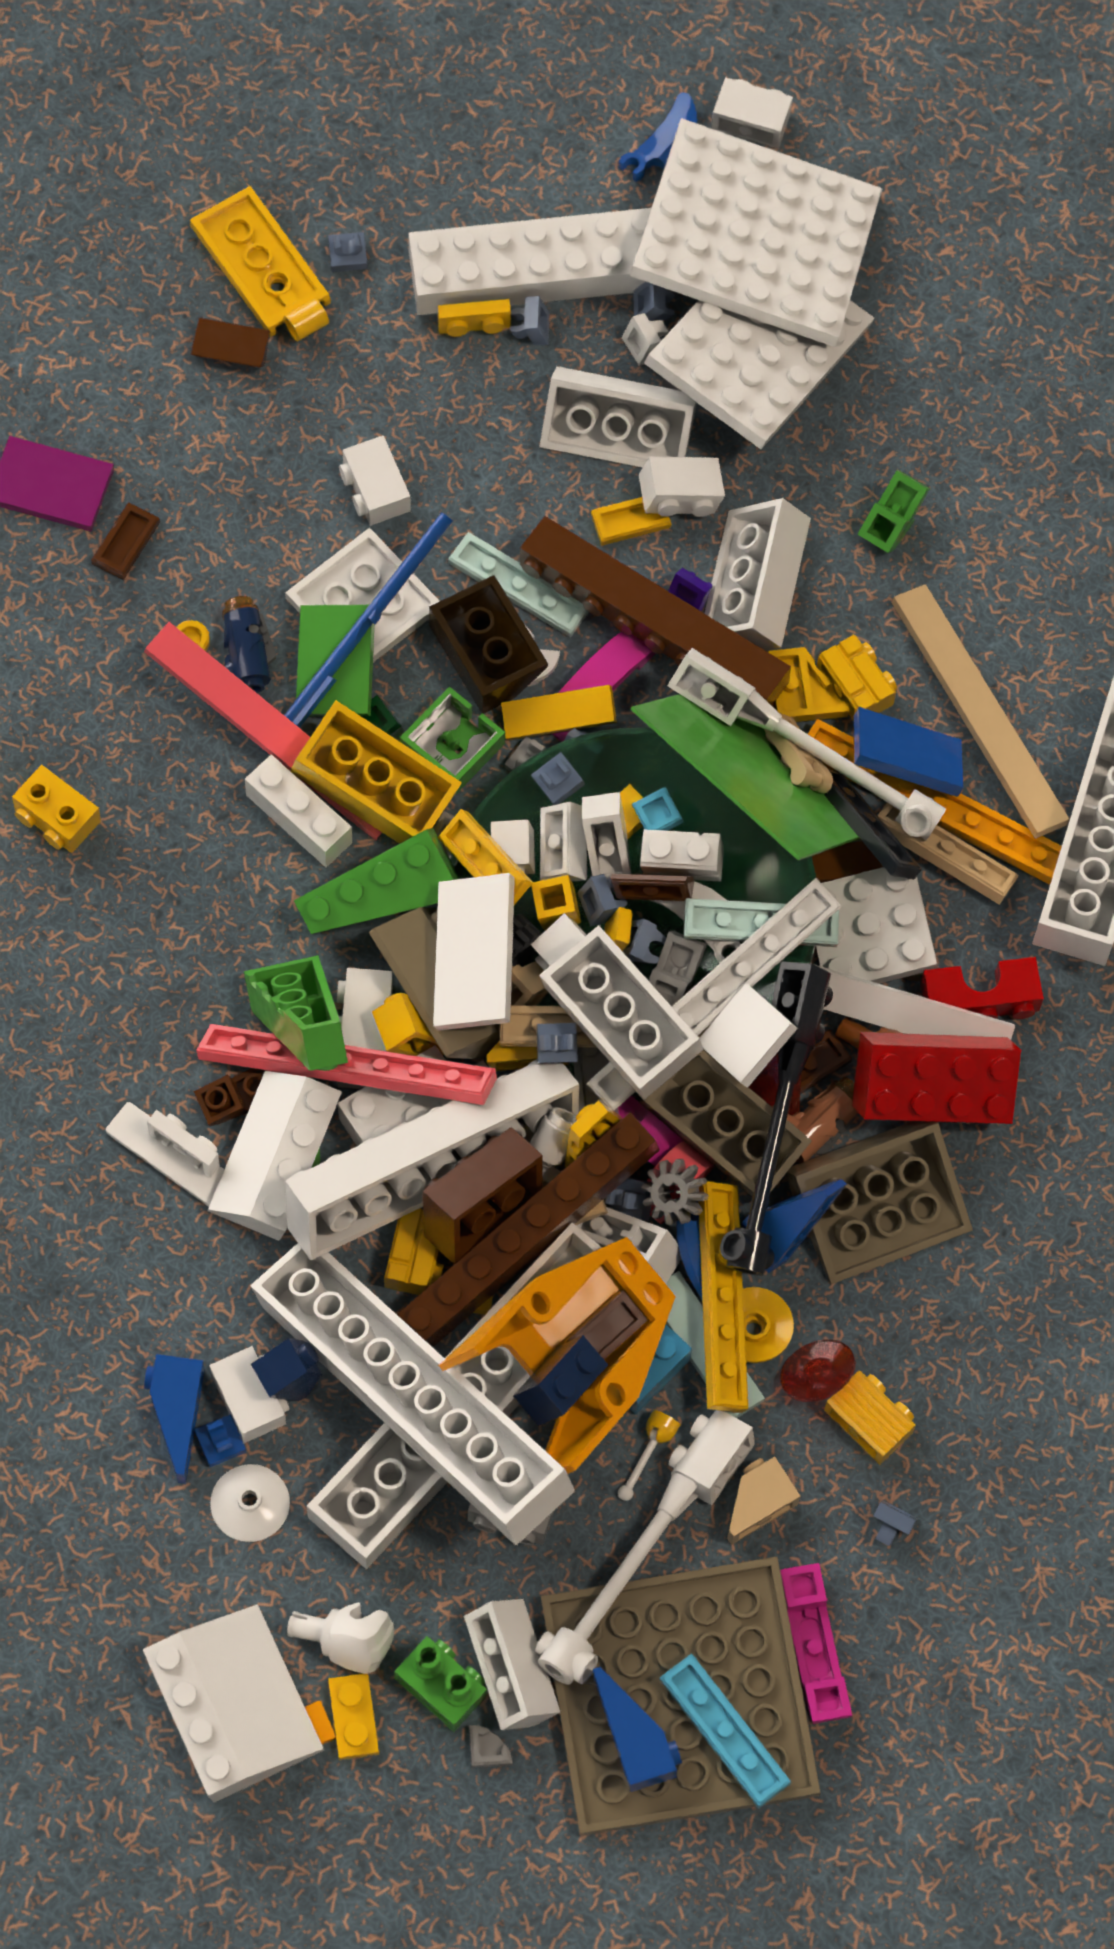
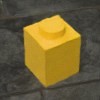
(553, 899)

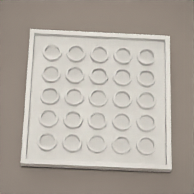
(756, 232)

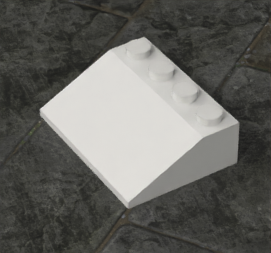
(233, 1701)

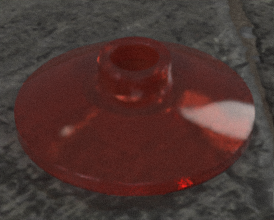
(817, 1370)

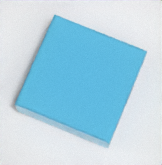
(658, 811)

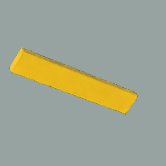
(722, 1303)

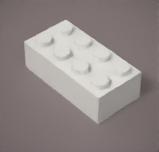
(621, 1012)

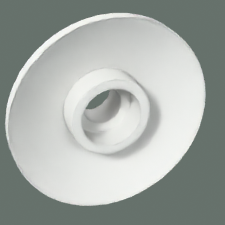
(254, 1521)

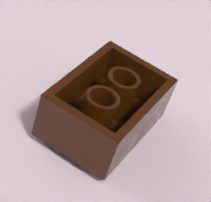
(480, 1193)

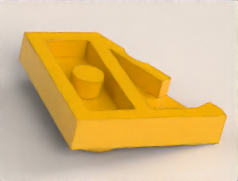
(808, 690)

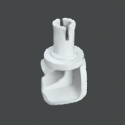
(346, 1637)

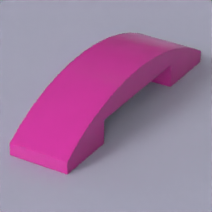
(609, 666)
(814, 1644)

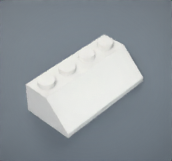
(615, 418)
(758, 571)
(273, 1145)

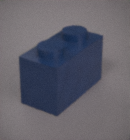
(560, 1380)

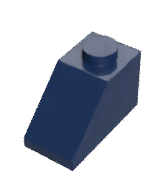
(288, 1370)

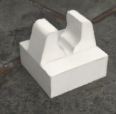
(643, 336)

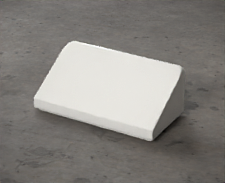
(562, 842)

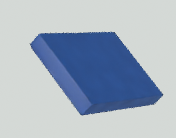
(908, 751)

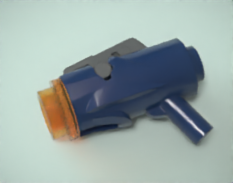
(247, 642)

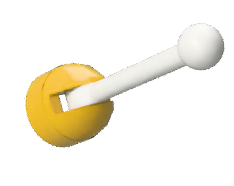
(659, 1429)

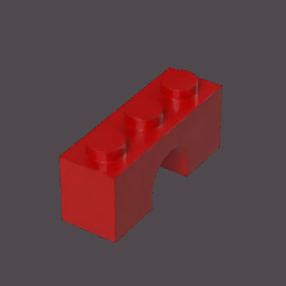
(1016, 991)

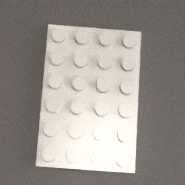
(747, 368)

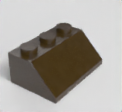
(487, 643)

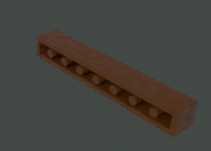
(644, 607)
(530, 1230)

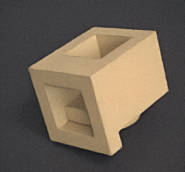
(527, 985)

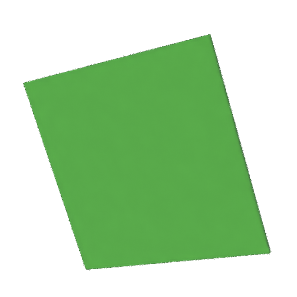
(749, 774)

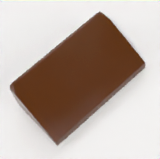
(231, 342)
(652, 887)

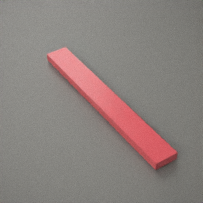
(236, 703)
(364, 1066)

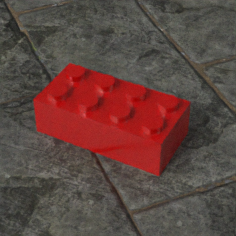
(936, 1078)

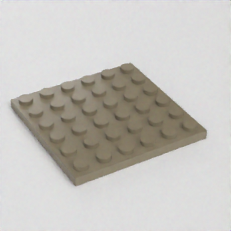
(741, 1637)

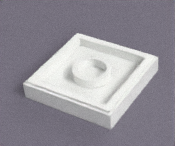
(747, 1035)

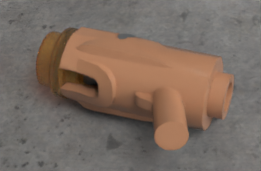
(826, 1117)

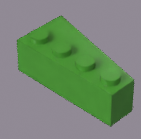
(382, 886)
(299, 1011)

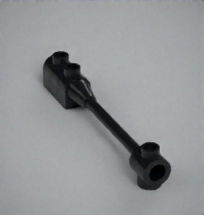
(800, 996)

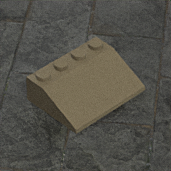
(894, 1202)

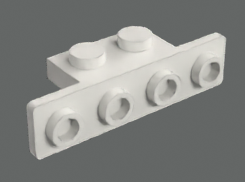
(169, 1149)

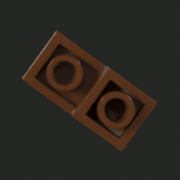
(228, 1096)

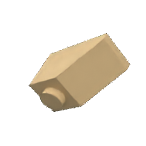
(761, 1497)

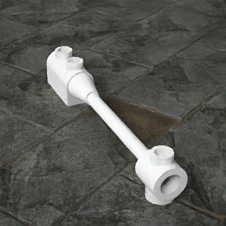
(733, 698)
(698, 1472)

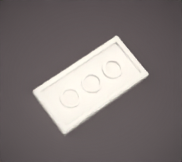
(474, 952)

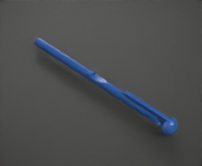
(323, 679)

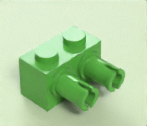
(441, 1682)

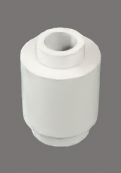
(553, 1136)

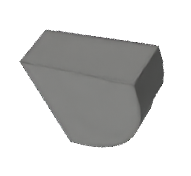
(488, 1748)

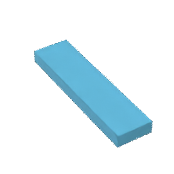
(725, 1730)

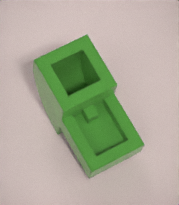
(894, 512)

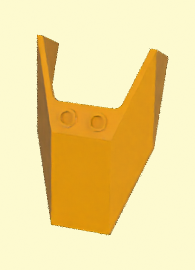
(552, 1309)

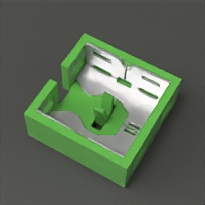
(449, 720)

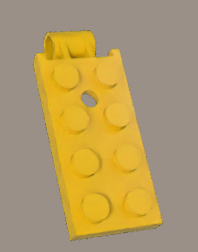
(255, 256)

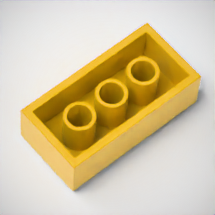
(374, 775)

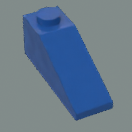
(795, 1218)
(176, 1394)
(638, 1739)

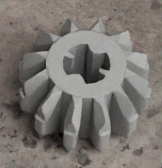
(660, 1193)

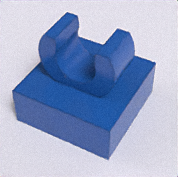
(220, 1440)

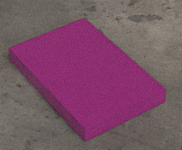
(52, 483)

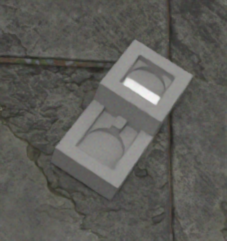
(677, 966)

